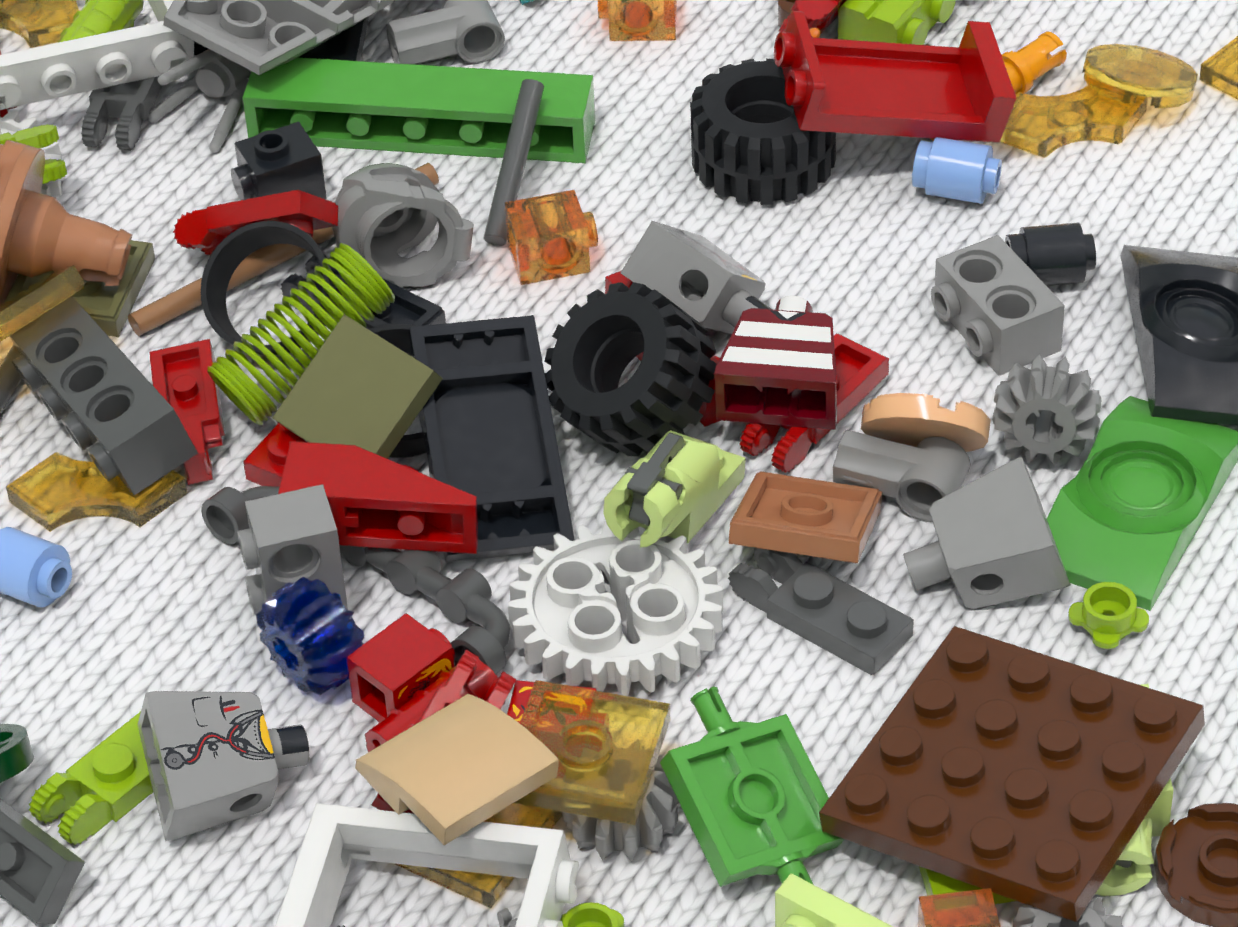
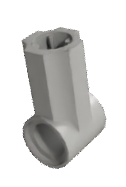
(458, 29)
(902, 471)

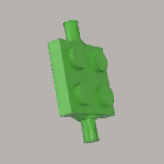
(749, 795)

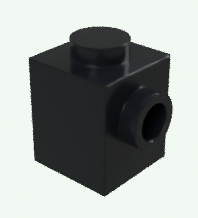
(278, 163)

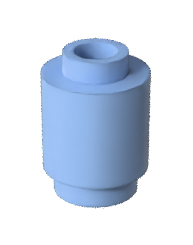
(956, 169)
(32, 568)

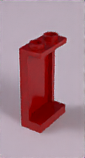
(896, 85)

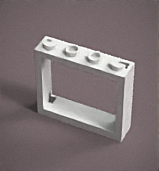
(92, 61)
(348, 833)

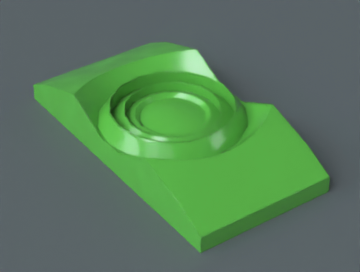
(1140, 498)

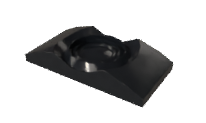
(1185, 331)
(494, 431)

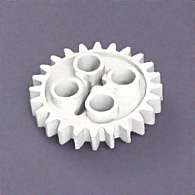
(576, 626)

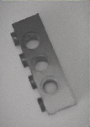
(102, 396)

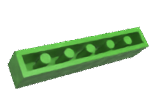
(420, 108)

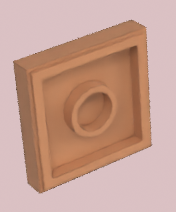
(806, 517)

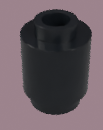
(1055, 252)

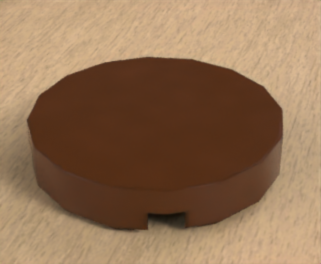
(1200, 864)

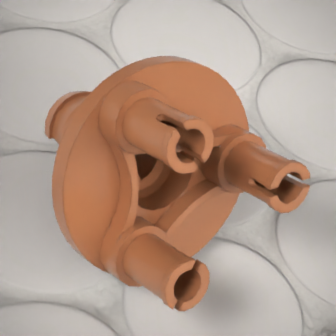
(40, 232)

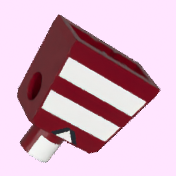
(779, 368)

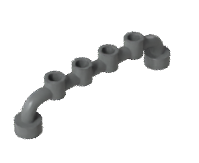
(408, 571)

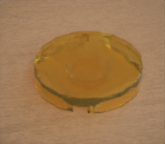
(1134, 70)

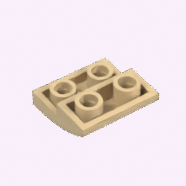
(458, 767)

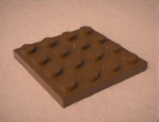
(1014, 772)

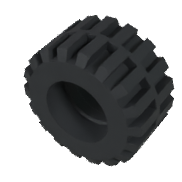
(750, 138)
(600, 345)

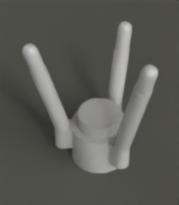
(215, 78)

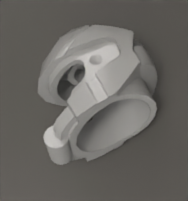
(395, 209)

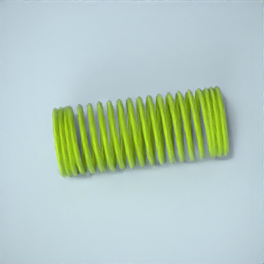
(369, 291)

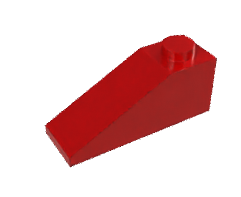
(383, 501)

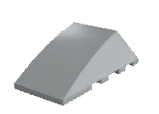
(266, 31)

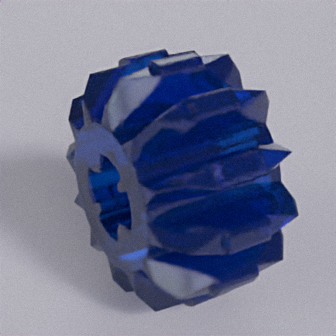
(309, 634)

